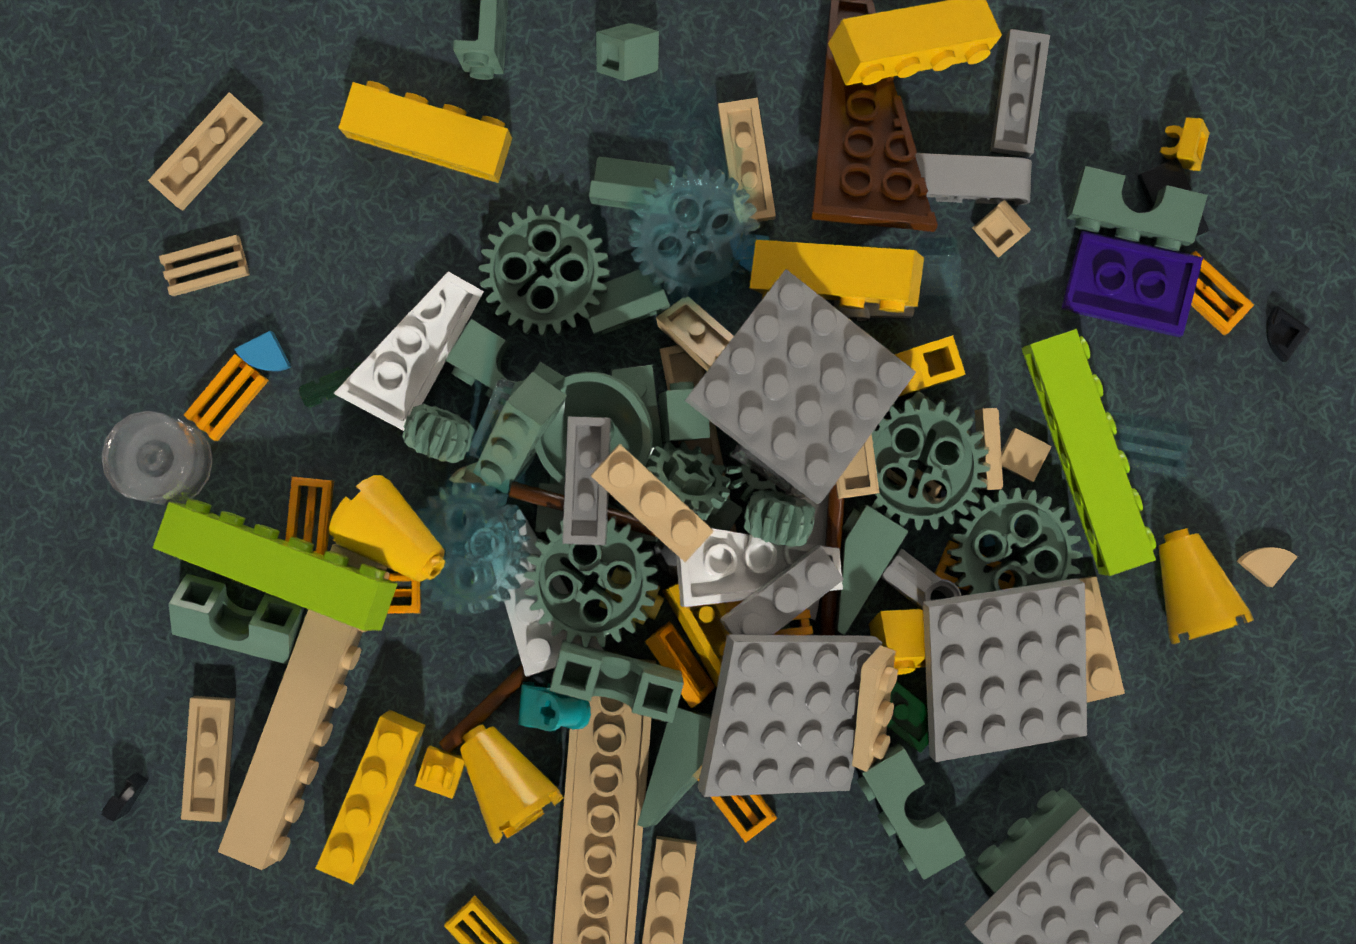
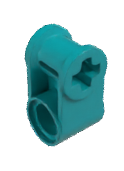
(550, 710)

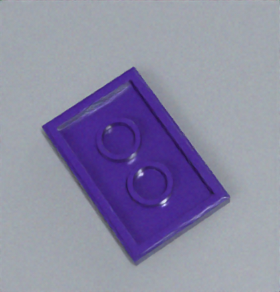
(1132, 283)

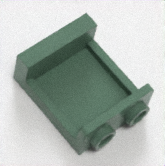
(487, 53)

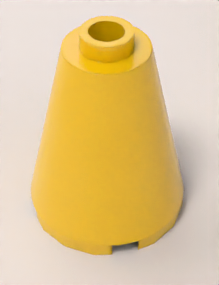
(387, 531)
(1196, 588)
(505, 782)

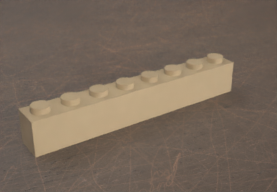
(293, 736)

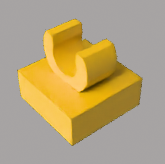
(1191, 144)
(440, 772)

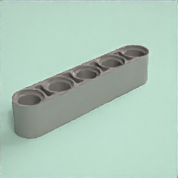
(976, 177)

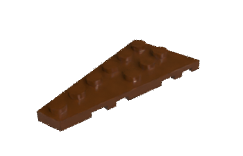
(866, 148)

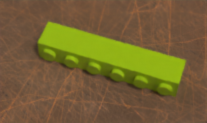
(1089, 453)
(275, 565)

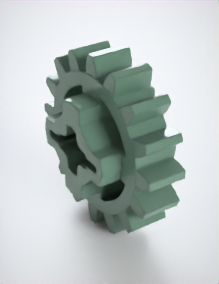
(691, 477)

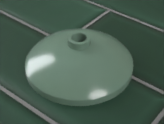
(603, 397)

